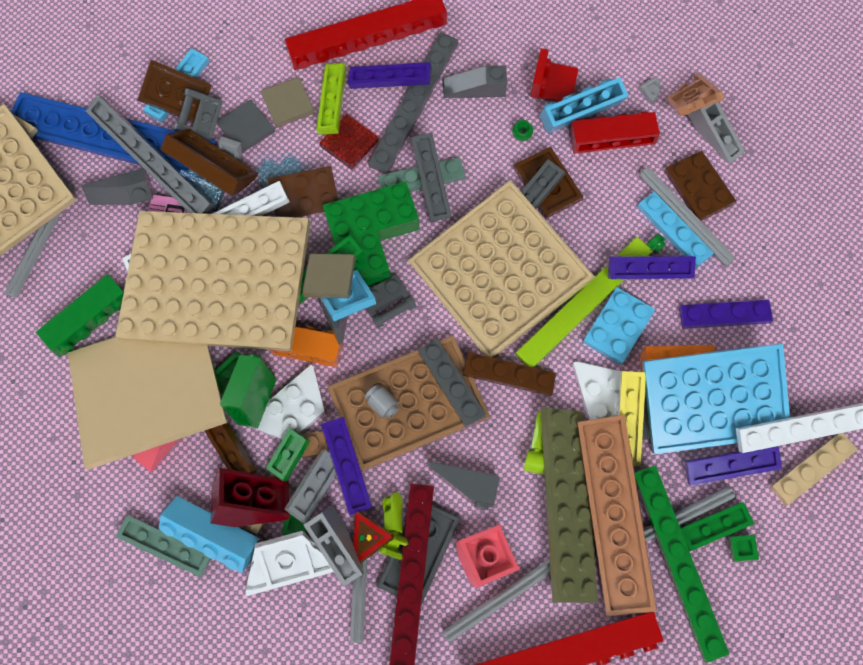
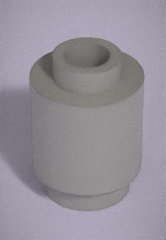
(382, 402)

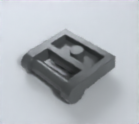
(205, 117)
(386, 294)

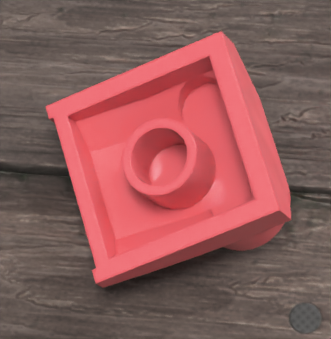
(486, 556)

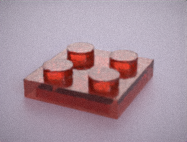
(351, 143)

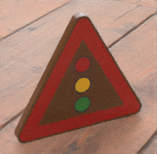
(368, 536)

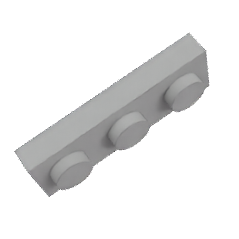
(312, 487)

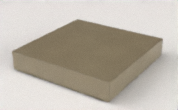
(287, 102)
(329, 276)

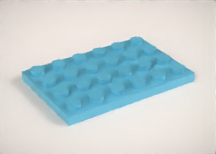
(708, 395)

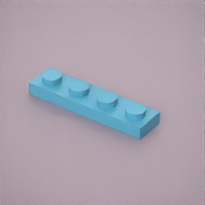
(192, 65)
(674, 229)

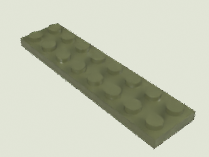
(568, 509)

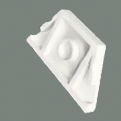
(598, 390)
(294, 406)
(285, 562)

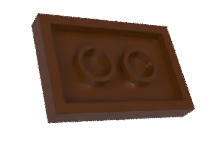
(165, 88)
(700, 186)
(306, 192)
(565, 192)

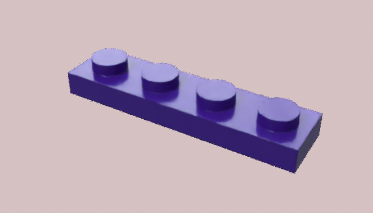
(390, 75)
(651, 267)
(725, 314)
(732, 465)
(346, 466)

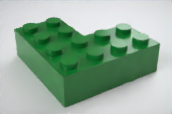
(372, 219)

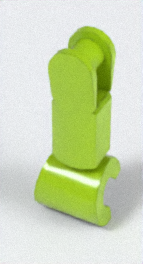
(535, 457)
(393, 523)

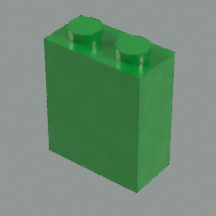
(248, 391)

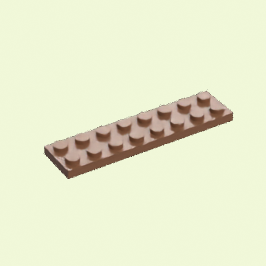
(616, 516)

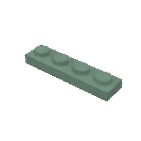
(451, 172)
(162, 546)

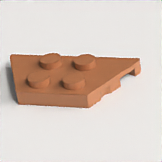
(694, 96)

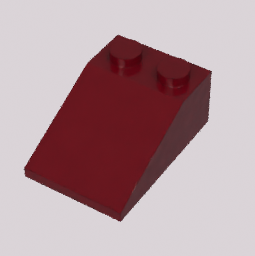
(248, 499)

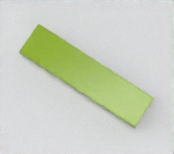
(331, 99)

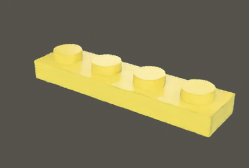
(632, 406)

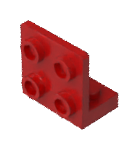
(552, 80)

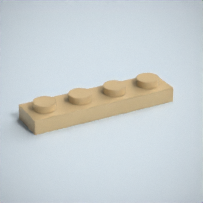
(813, 468)

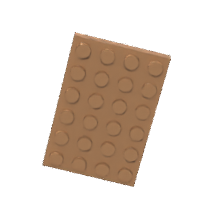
(422, 412)

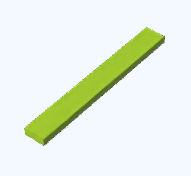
(575, 310)

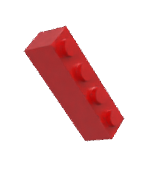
(614, 132)

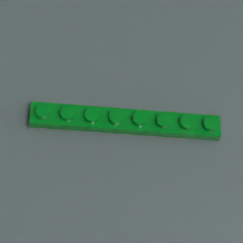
(680, 565)

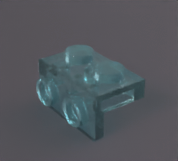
(270, 169)
(210, 190)

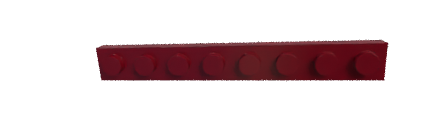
(412, 575)

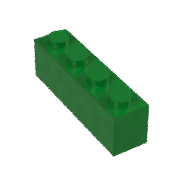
(82, 316)

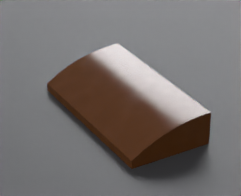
(208, 161)

